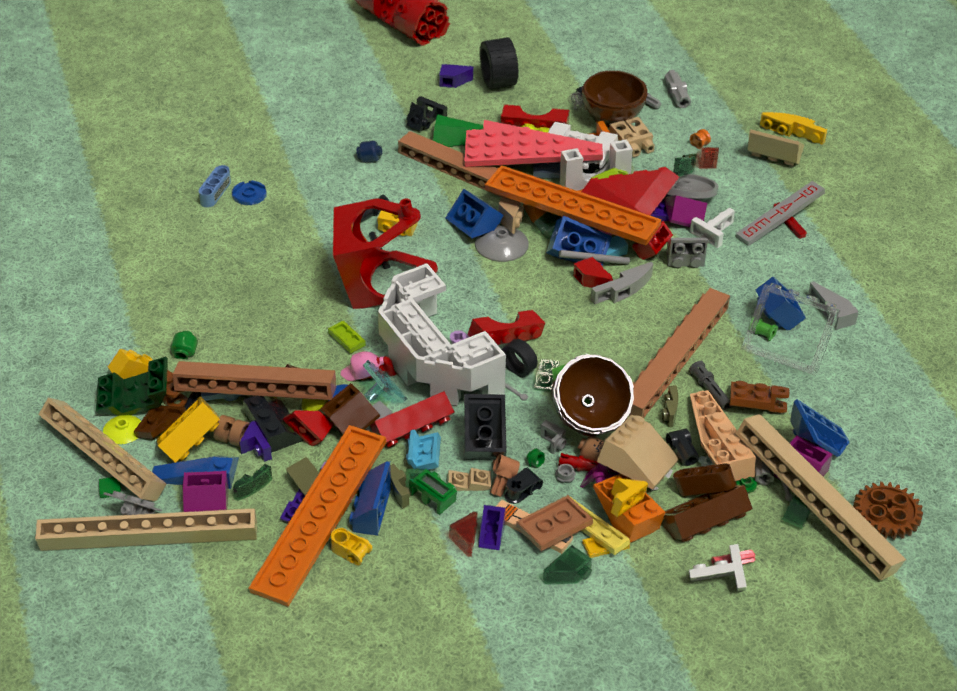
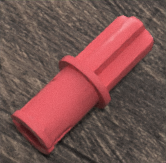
(746, 557)

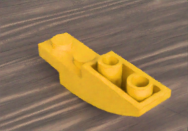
(793, 124)

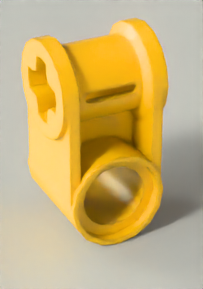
(349, 545)

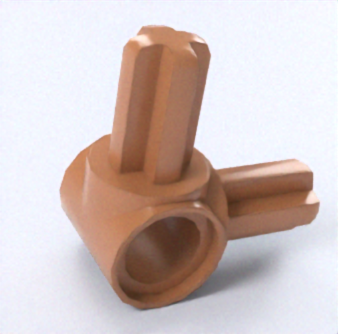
(504, 468)

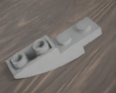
(622, 288)

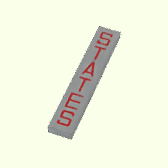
(780, 213)

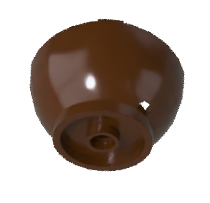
(614, 96)

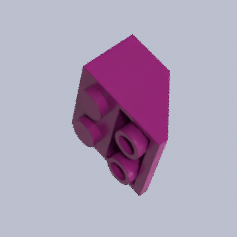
(816, 456)
(205, 491)

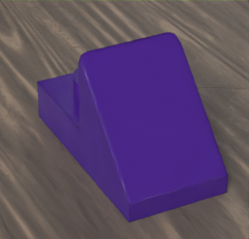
(255, 440)

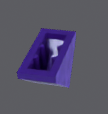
(492, 527)

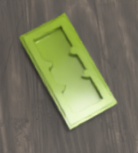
(346, 336)

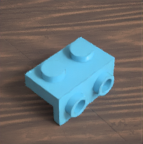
(423, 450)

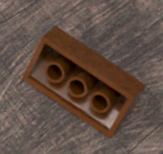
(705, 512)

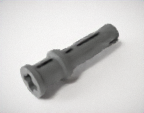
(706, 379)

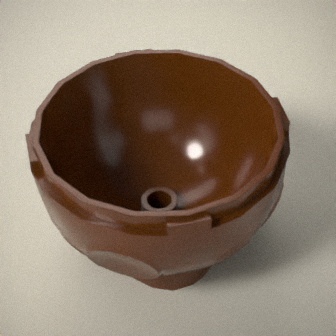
(600, 382)

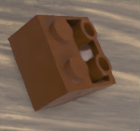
(350, 408)

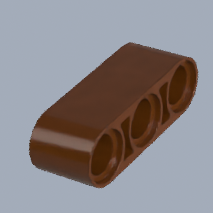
(704, 479)

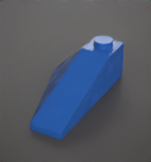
(174, 472)

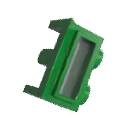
(433, 489)

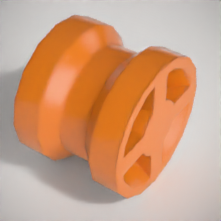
(700, 138)

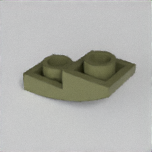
(671, 405)
(398, 486)

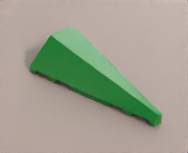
(452, 131)

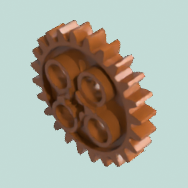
(889, 509)

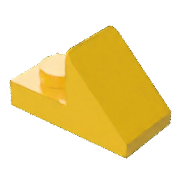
(627, 494)

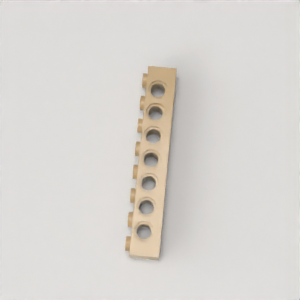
(102, 449)

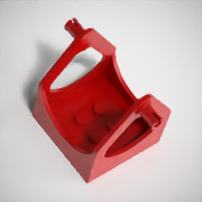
(359, 258)

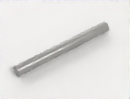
(599, 257)

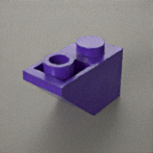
(455, 75)

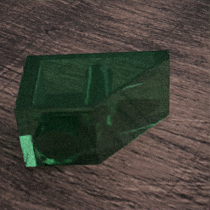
(568, 568)

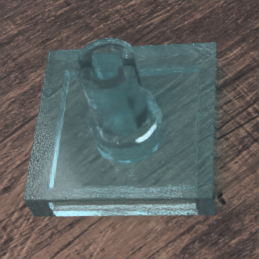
(382, 384)

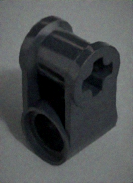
(522, 486)

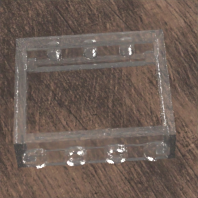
(810, 301)

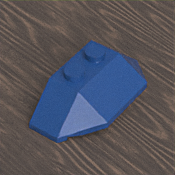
(817, 429)

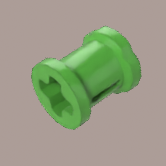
(766, 329)

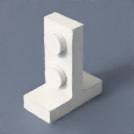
(713, 227)
(722, 568)

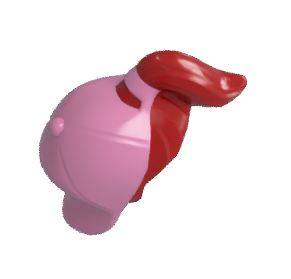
(357, 370)

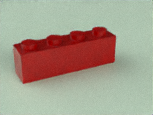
(417, 416)

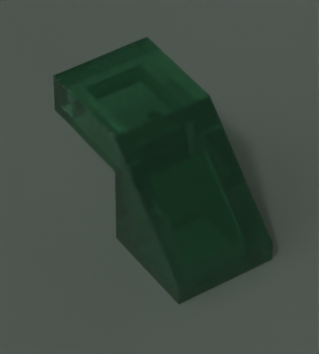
(796, 513)

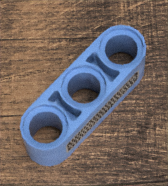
(214, 186)

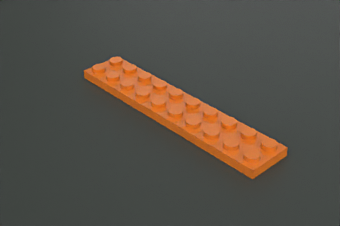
(573, 204)
(317, 516)

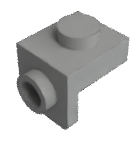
(553, 434)

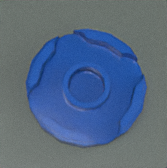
(249, 193)

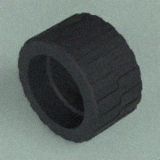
(499, 63)

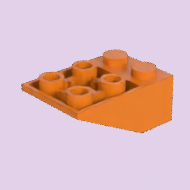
(638, 520)

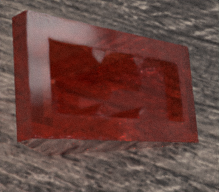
(708, 157)
(464, 532)

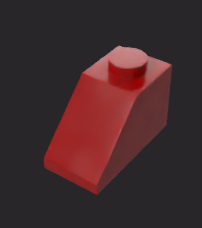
(309, 425)

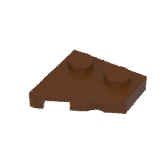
(158, 420)

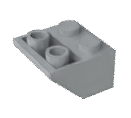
(686, 251)

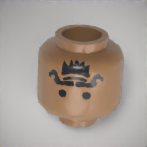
(591, 447)

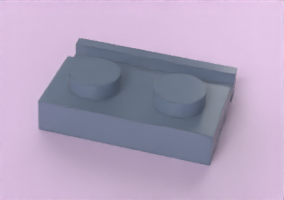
(547, 170)

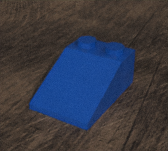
(577, 237)

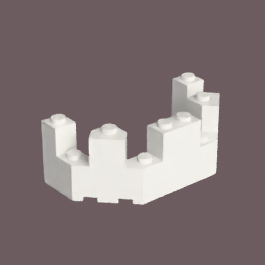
(423, 352)

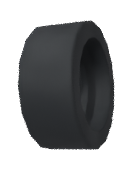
(525, 352)

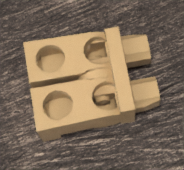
(637, 136)

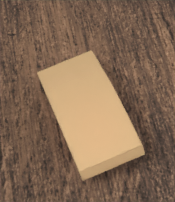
(473, 481)

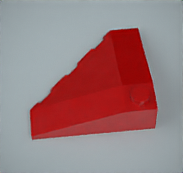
(636, 191)

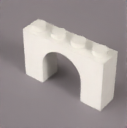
(572, 164)

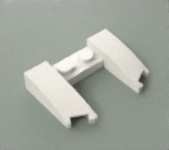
(604, 139)

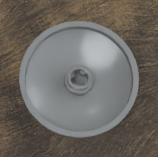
(694, 187)

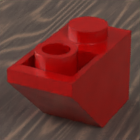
(591, 273)

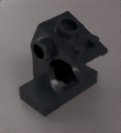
(419, 115)

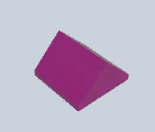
(683, 210)

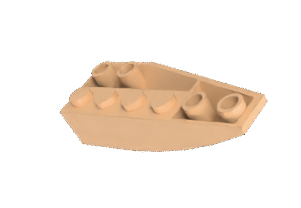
(719, 436)

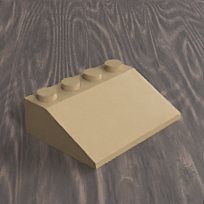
(638, 452)

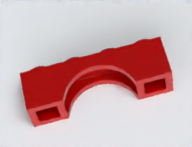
(516, 116)
(527, 326)

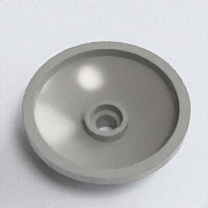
(502, 244)

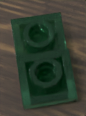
(685, 164)
(544, 376)
(250, 485)

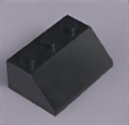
(269, 415)

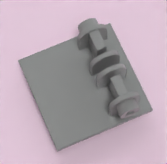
(133, 505)

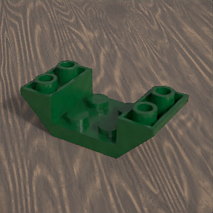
(135, 393)

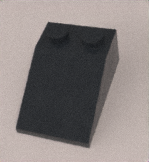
(484, 426)

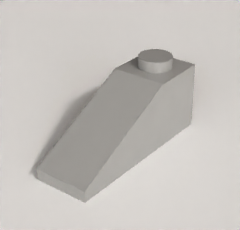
(848, 313)

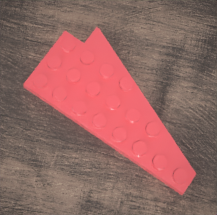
(521, 145)

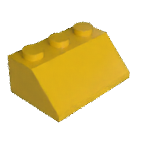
(188, 430)

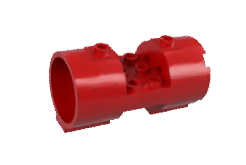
(414, 18)

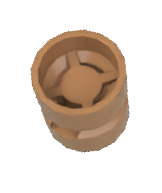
(230, 430)

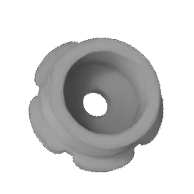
(565, 469)

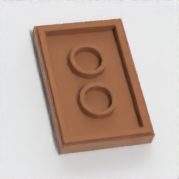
(554, 522)

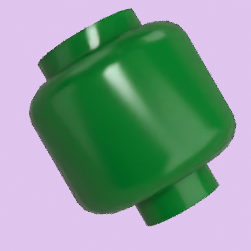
(184, 345)

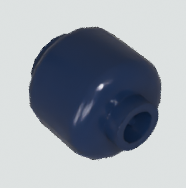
(369, 151)

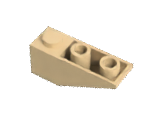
(512, 213)

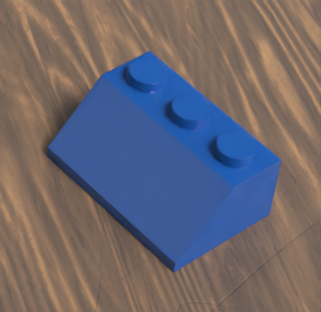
(473, 215)
(372, 501)

